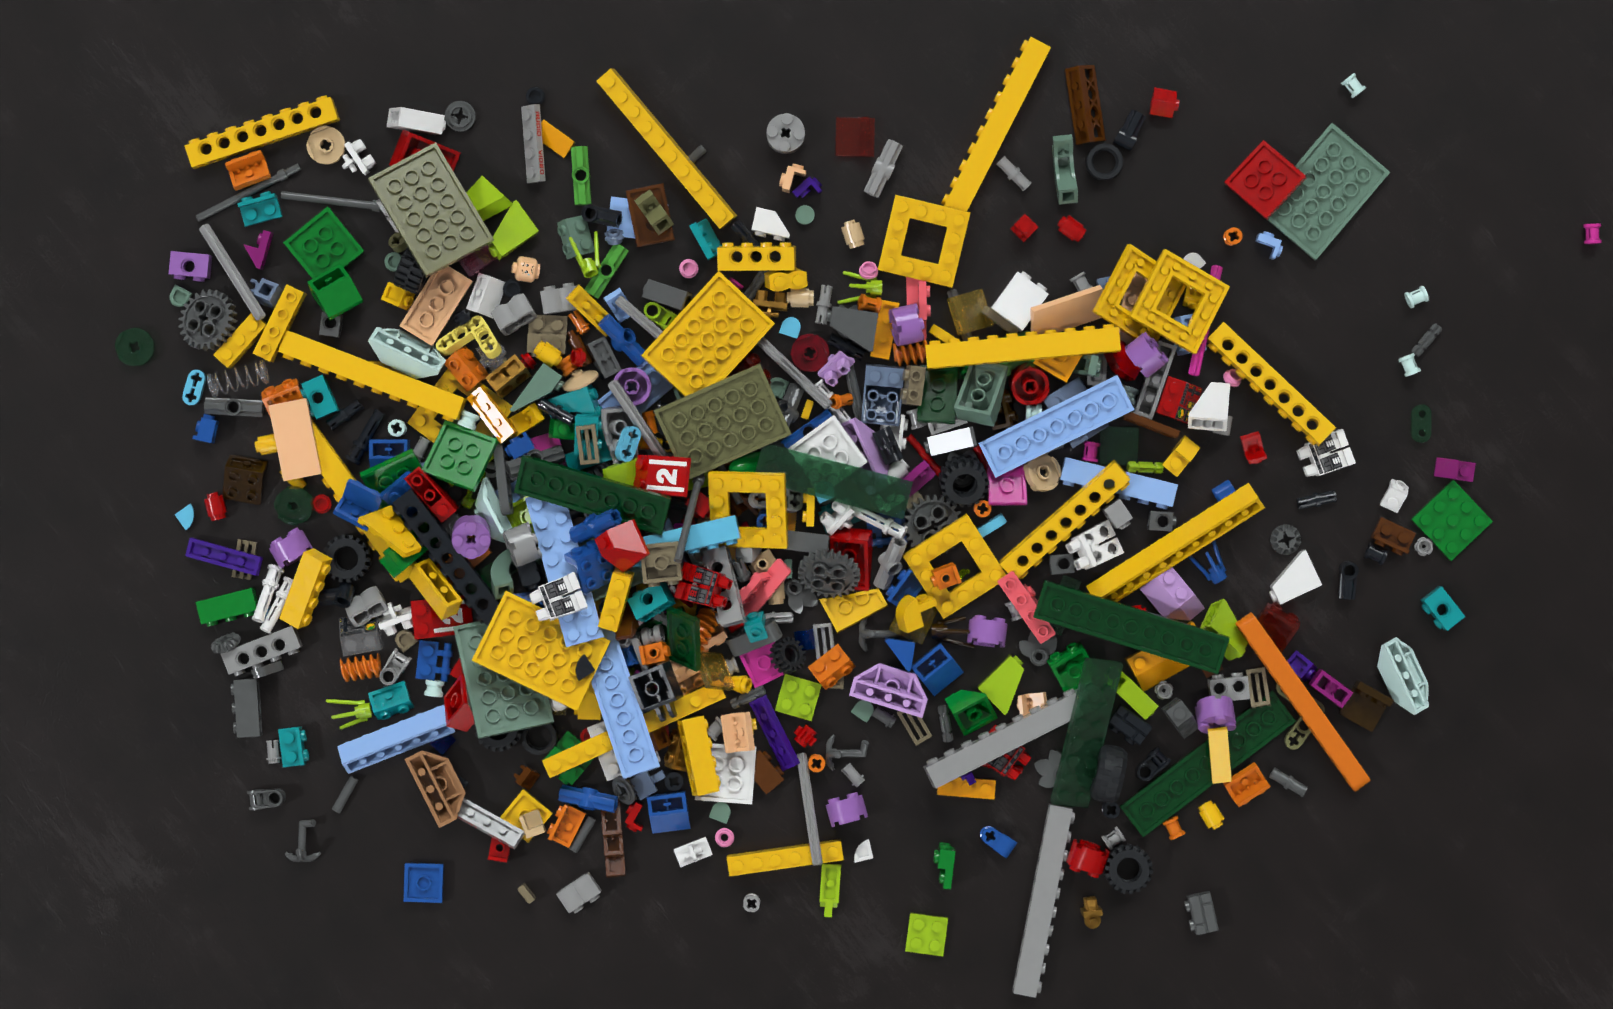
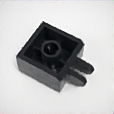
(666, 692)

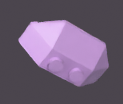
(864, 439)
(1172, 596)
(891, 689)

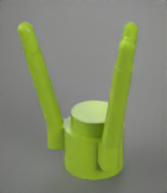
(587, 265)
(873, 287)
(362, 711)

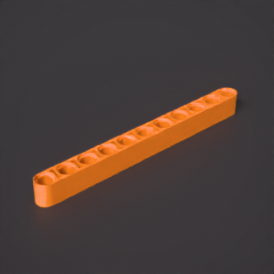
(1302, 701)

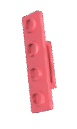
(917, 293)
(763, 586)
(1025, 603)

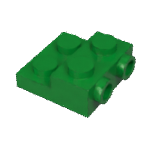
(1068, 665)
(568, 741)
(944, 859)

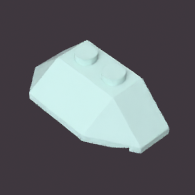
(406, 353)
(488, 508)
(1403, 676)

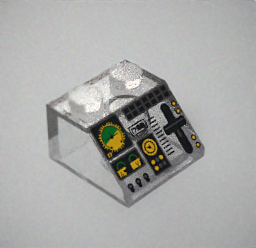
(359, 639)

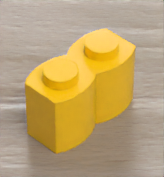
(780, 281)

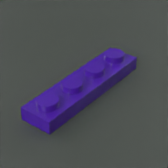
(224, 556)
(774, 732)

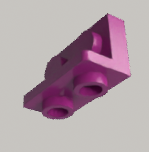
(920, 476)

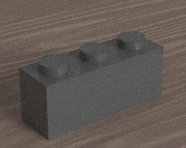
(247, 707)

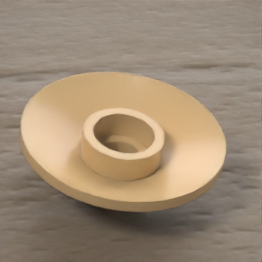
(580, 379)

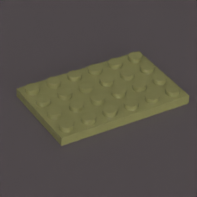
(431, 209)
(723, 420)

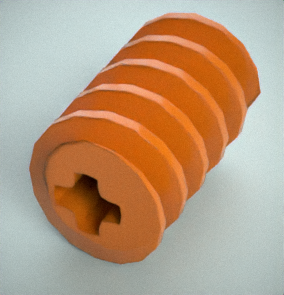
(910, 353)
(707, 625)
(361, 668)

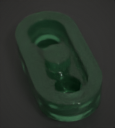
(1419, 423)

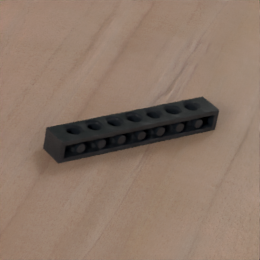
(411, 499)

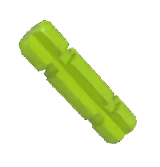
(1144, 467)

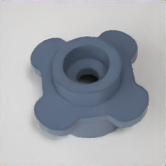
(614, 236)

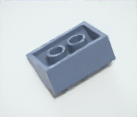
(1066, 392)

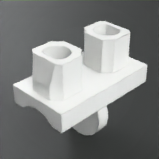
(354, 149)
(839, 519)
(395, 615)
(693, 851)

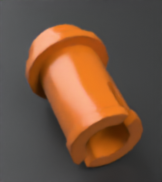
(580, 324)
(841, 400)
(650, 420)

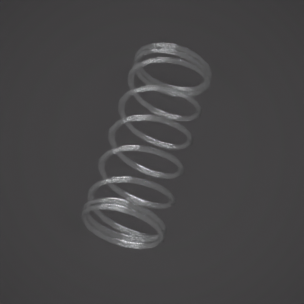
(214, 390)

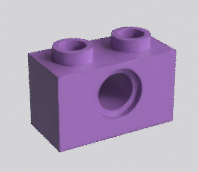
(178, 264)

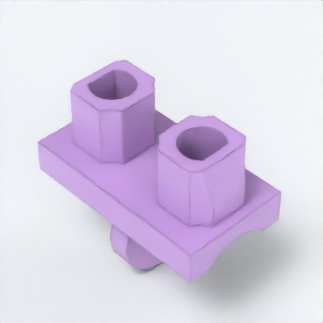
(835, 367)

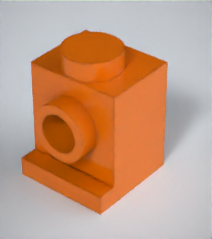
(948, 569)
(647, 657)

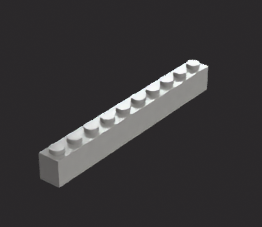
(1002, 740)
(1042, 900)

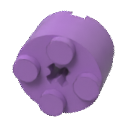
(906, 325)
(1145, 354)
(643, 385)
(471, 526)
(291, 548)
(987, 632)
(1215, 713)
(846, 810)

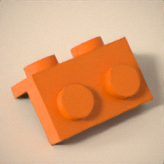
(248, 170)
(466, 368)
(831, 667)
(1246, 785)
(566, 825)

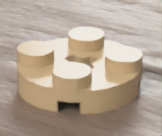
(316, 140)
(1034, 477)

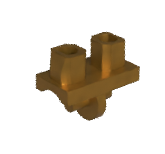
(779, 303)
(1091, 912)

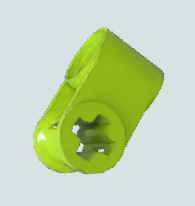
(662, 315)

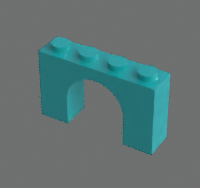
(583, 402)

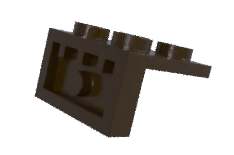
(244, 479)
(1365, 706)

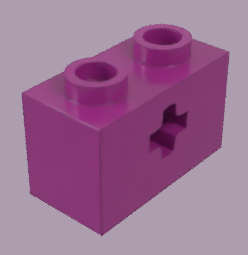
(1330, 688)

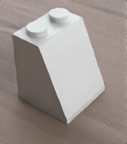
(1018, 298)

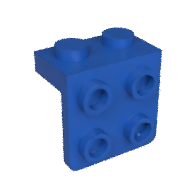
(356, 502)
(591, 567)
(906, 585)

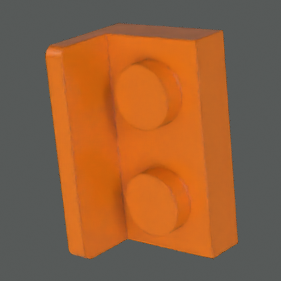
(285, 392)

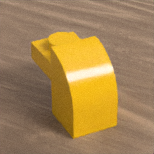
(526, 419)
(1181, 455)
(909, 611)

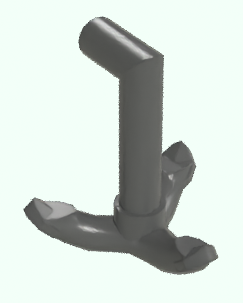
(867, 633)
(834, 753)
(301, 850)

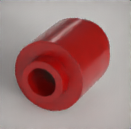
(1071, 228)
(215, 506)

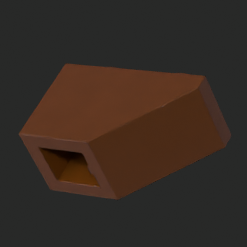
(767, 774)

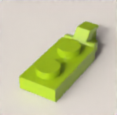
(829, 887)

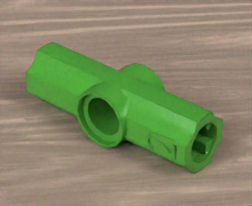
(580, 162)
(613, 259)

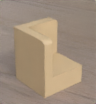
(532, 823)

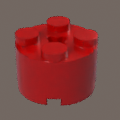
(1028, 394)
(1087, 857)

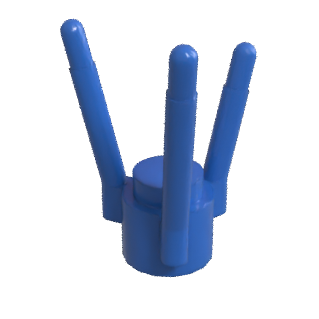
(1216, 572)

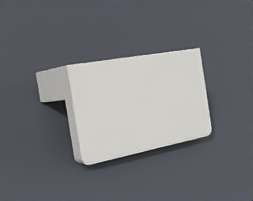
(485, 295)

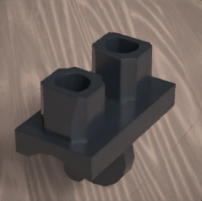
(887, 445)

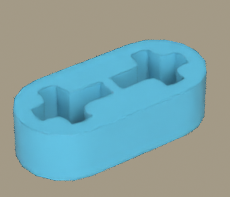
(190, 385)
(627, 443)
(991, 525)

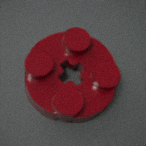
(800, 347)

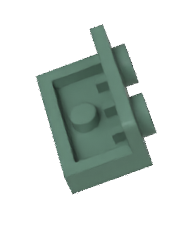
(577, 229)

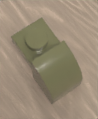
(654, 212)

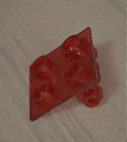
(855, 136)

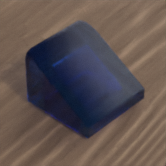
(806, 639)
(443, 744)

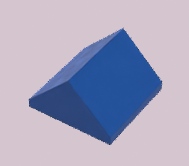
(903, 650)

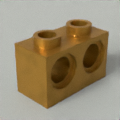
(508, 376)

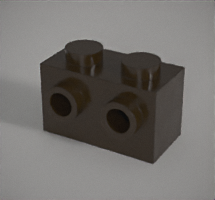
(1007, 416)

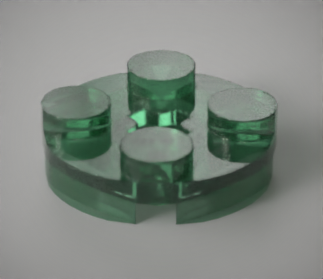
(132, 336)
(299, 496)

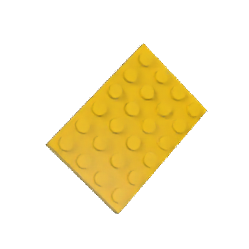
(708, 337)
(536, 652)

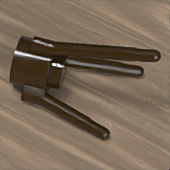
(940, 631)

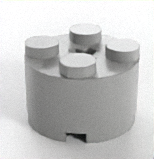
(783, 144)
(522, 544)

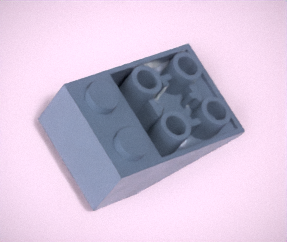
(882, 394)

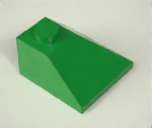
(970, 710)

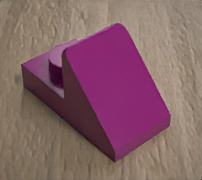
(260, 254)
(1454, 469)

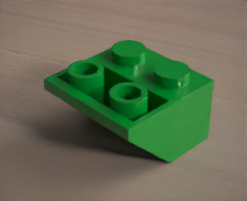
(334, 291)

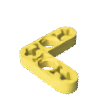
(475, 333)

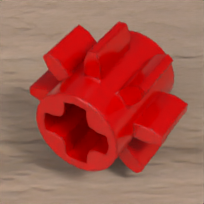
(805, 736)

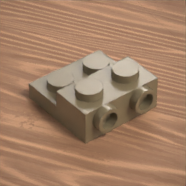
(549, 329)
(913, 386)
(660, 565)

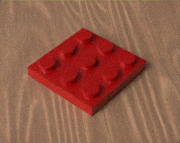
(1265, 179)

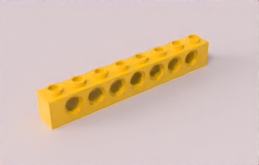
(199, 159)
(1254, 360)
(1024, 548)

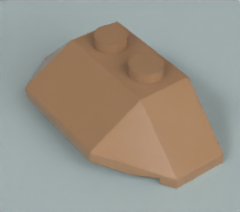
(438, 785)

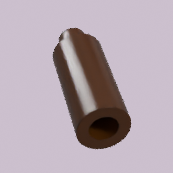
(576, 342)

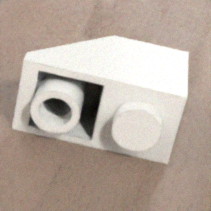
(769, 223)

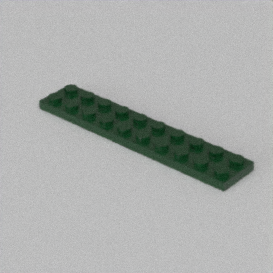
(1131, 627)
(1193, 772)

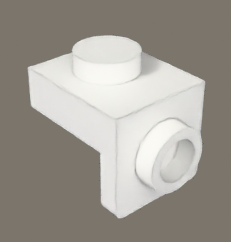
(1395, 495)

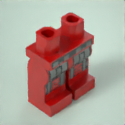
(709, 586)
(1005, 763)

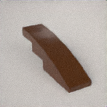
(613, 843)

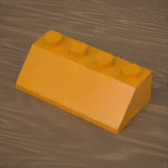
(1152, 669)

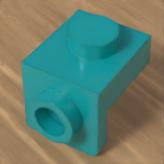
(755, 626)

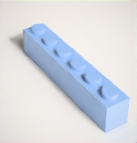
(1140, 487)
(394, 739)

